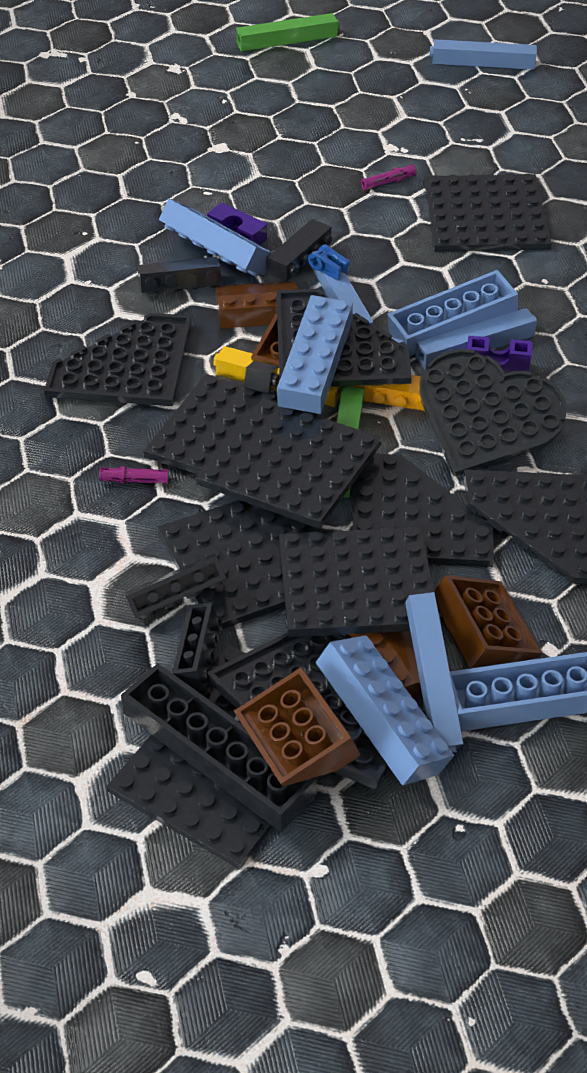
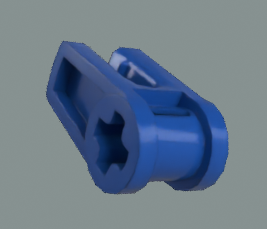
(329, 262)

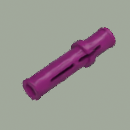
(407, 171)
(133, 475)

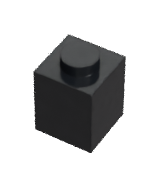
(261, 376)

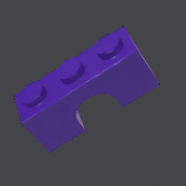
(241, 222)
(513, 359)

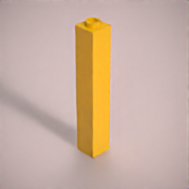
(233, 363)

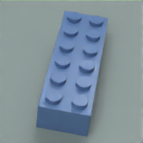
(215, 238)
(453, 309)
(315, 354)
(521, 691)
(384, 709)

